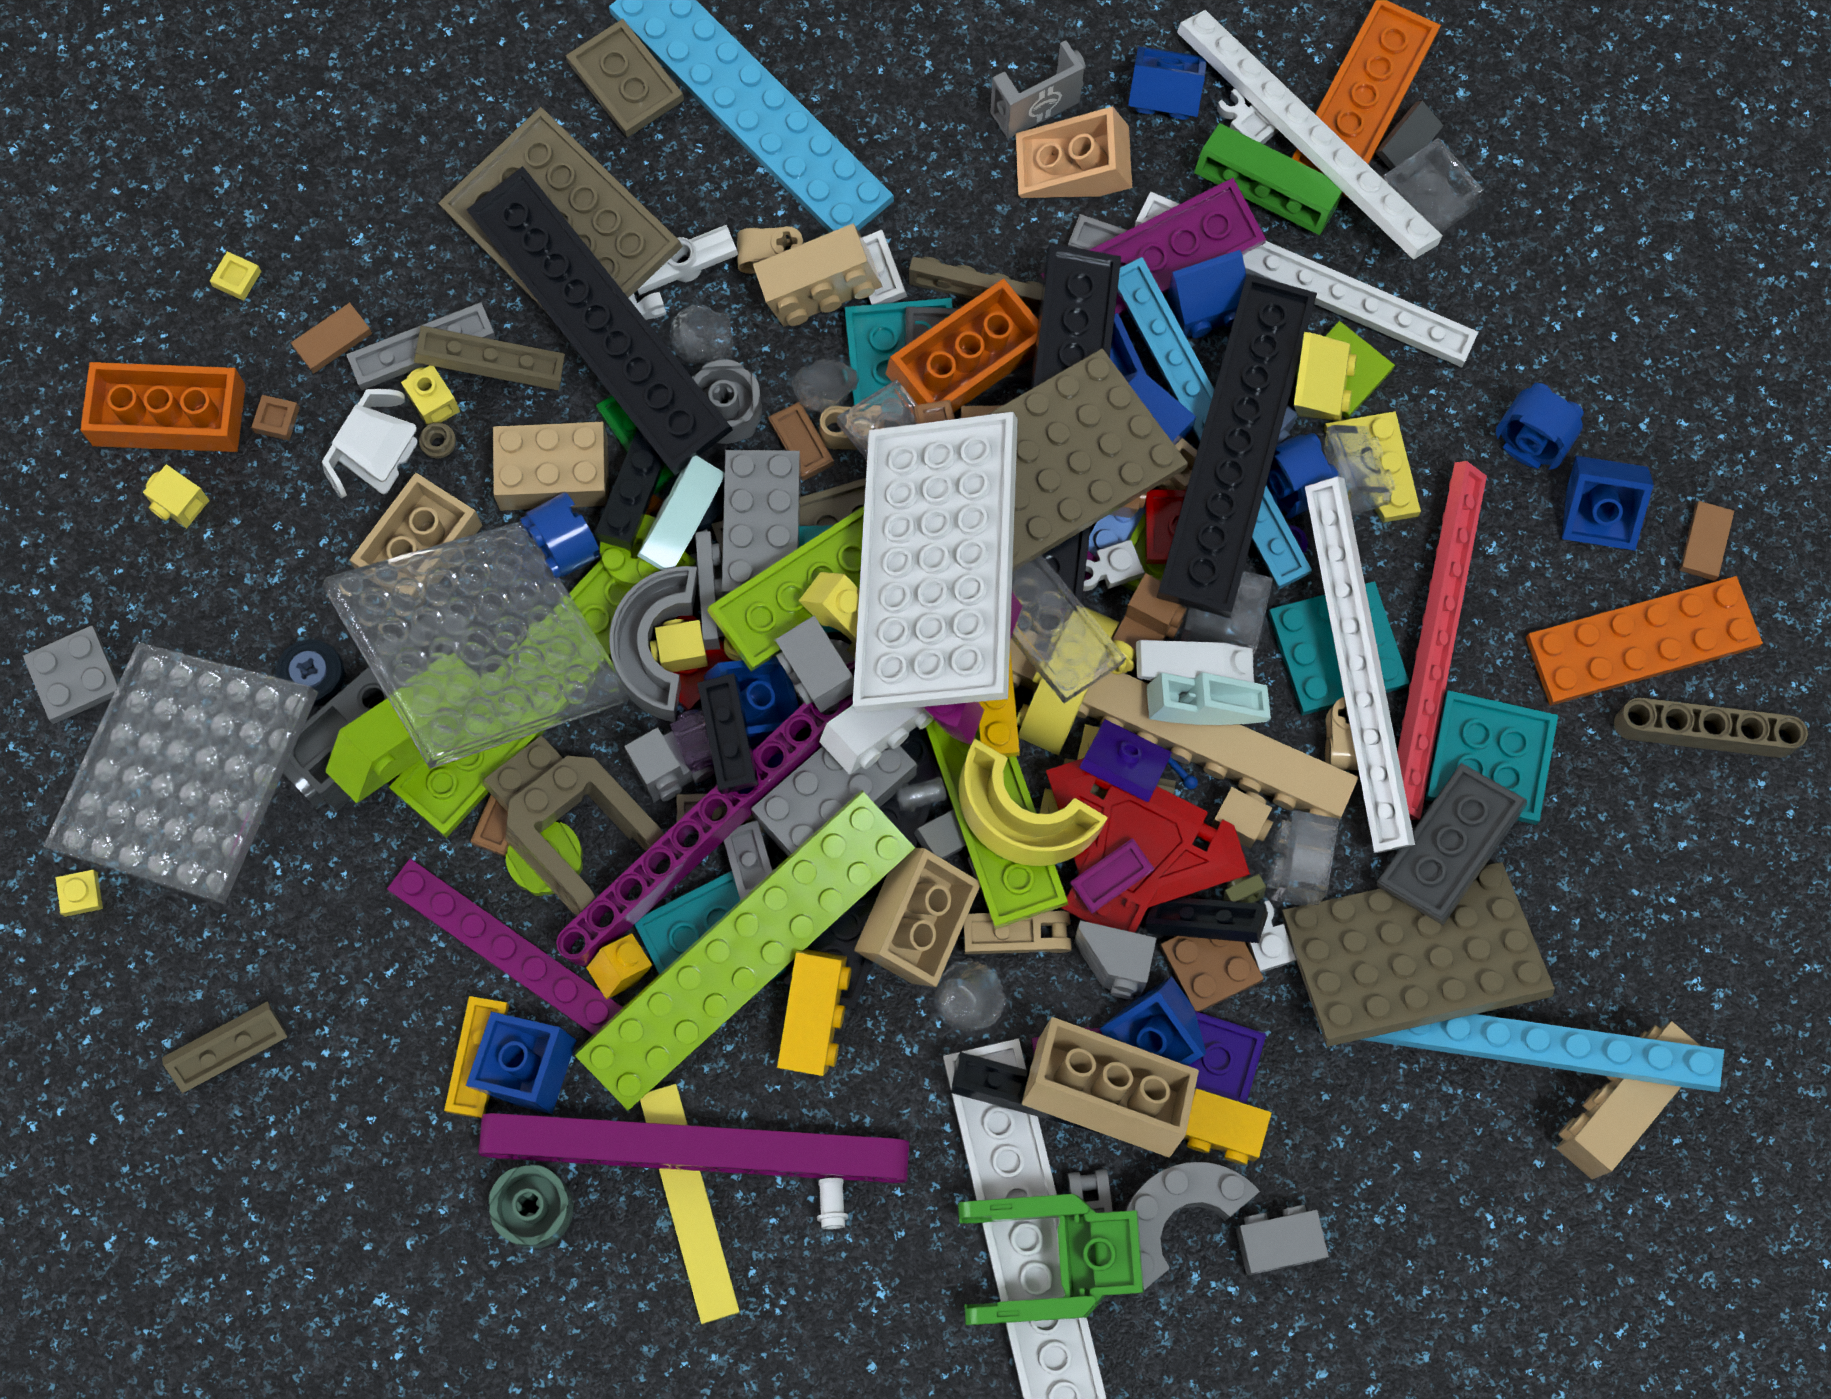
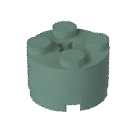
(508, 1212)

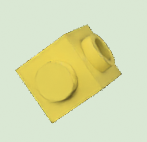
(430, 395)
(174, 496)
(679, 645)

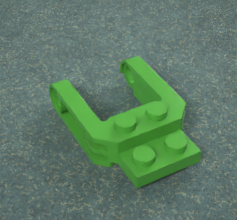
(1095, 1253)

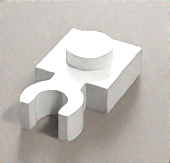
(1246, 119)
(1114, 564)
(1274, 945)

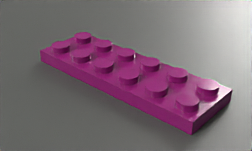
(1188, 235)

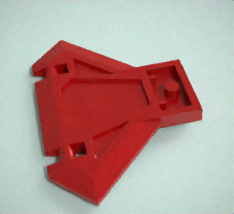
(1165, 835)

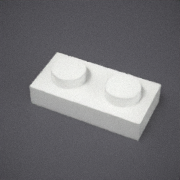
(886, 268)

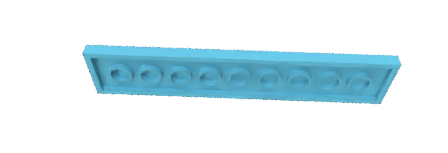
(757, 111)

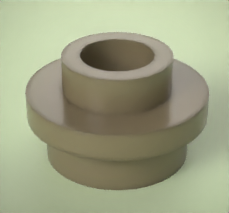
(434, 431)

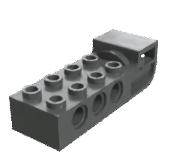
(316, 741)

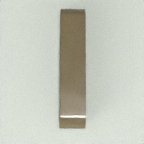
(1726, 721)

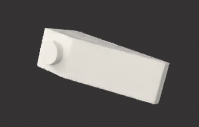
(1193, 658)

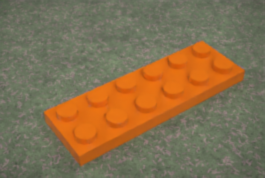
(1375, 78)
(1643, 640)

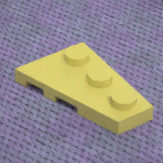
(1404, 499)

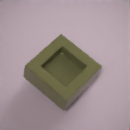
(1245, 889)

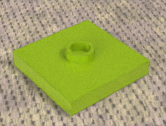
(1370, 366)

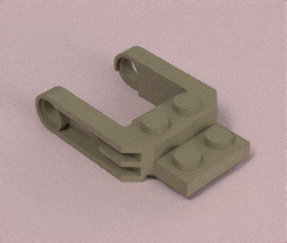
(540, 789)

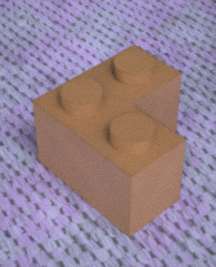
(1149, 616)

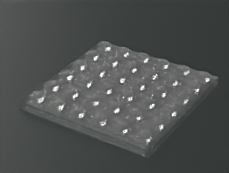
(475, 642)
(181, 771)

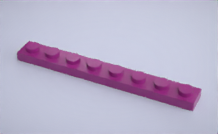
(503, 947)

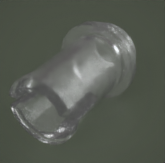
(920, 794)

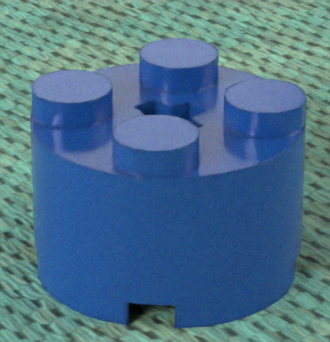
(1540, 427)
(1294, 466)
(561, 535)

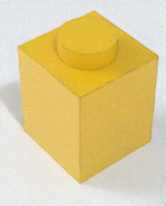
(619, 966)

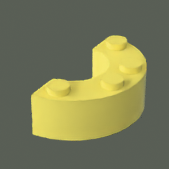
(1048, 718)
(1015, 831)

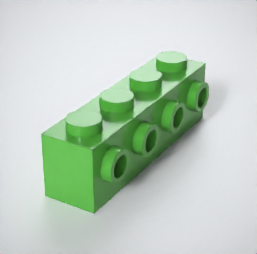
(1269, 178)

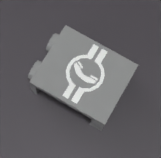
(1023, 110)

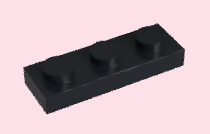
(728, 733)
(1208, 919)

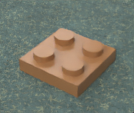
(1210, 969)

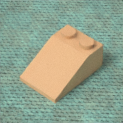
(1075, 157)

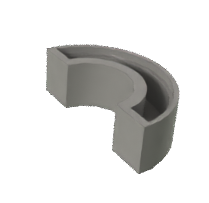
(642, 609)
(1183, 1187)

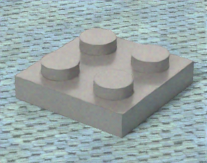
(72, 674)

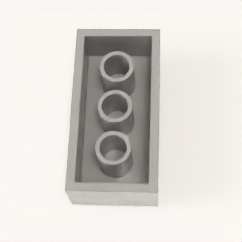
(759, 512)
(821, 789)

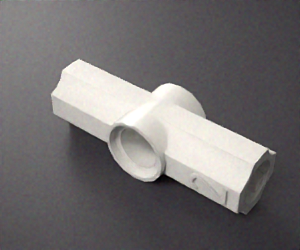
(702, 253)

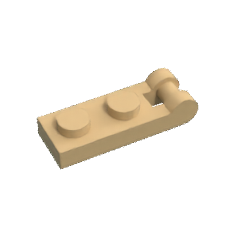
(1019, 937)

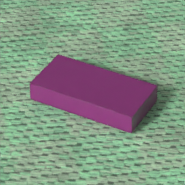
(1112, 875)

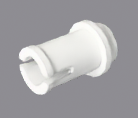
(832, 1204)

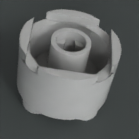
(732, 382)

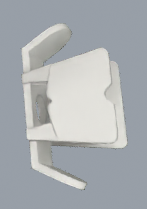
(372, 442)

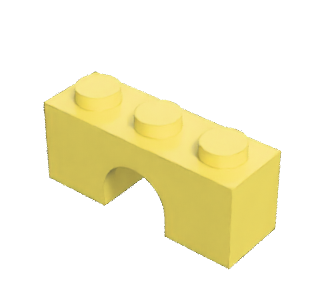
(835, 604)

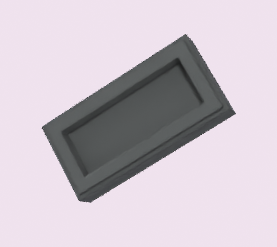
(1410, 135)

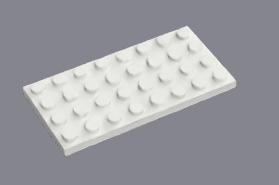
(936, 564)

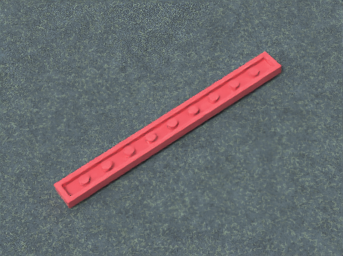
(1439, 632)

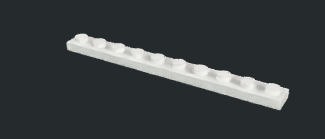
(1310, 134)
(1350, 297)
(1359, 665)

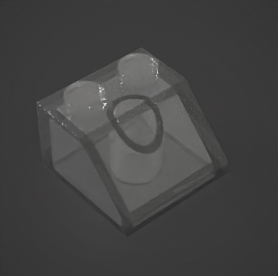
(1358, 462)

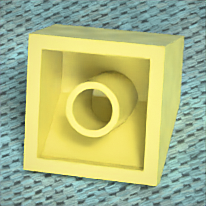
(1323, 378)

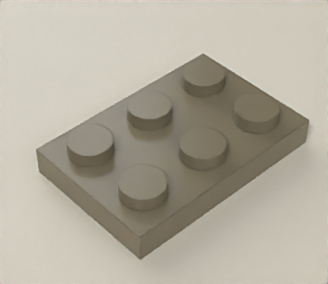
(625, 78)

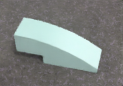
(681, 513)
(1207, 700)

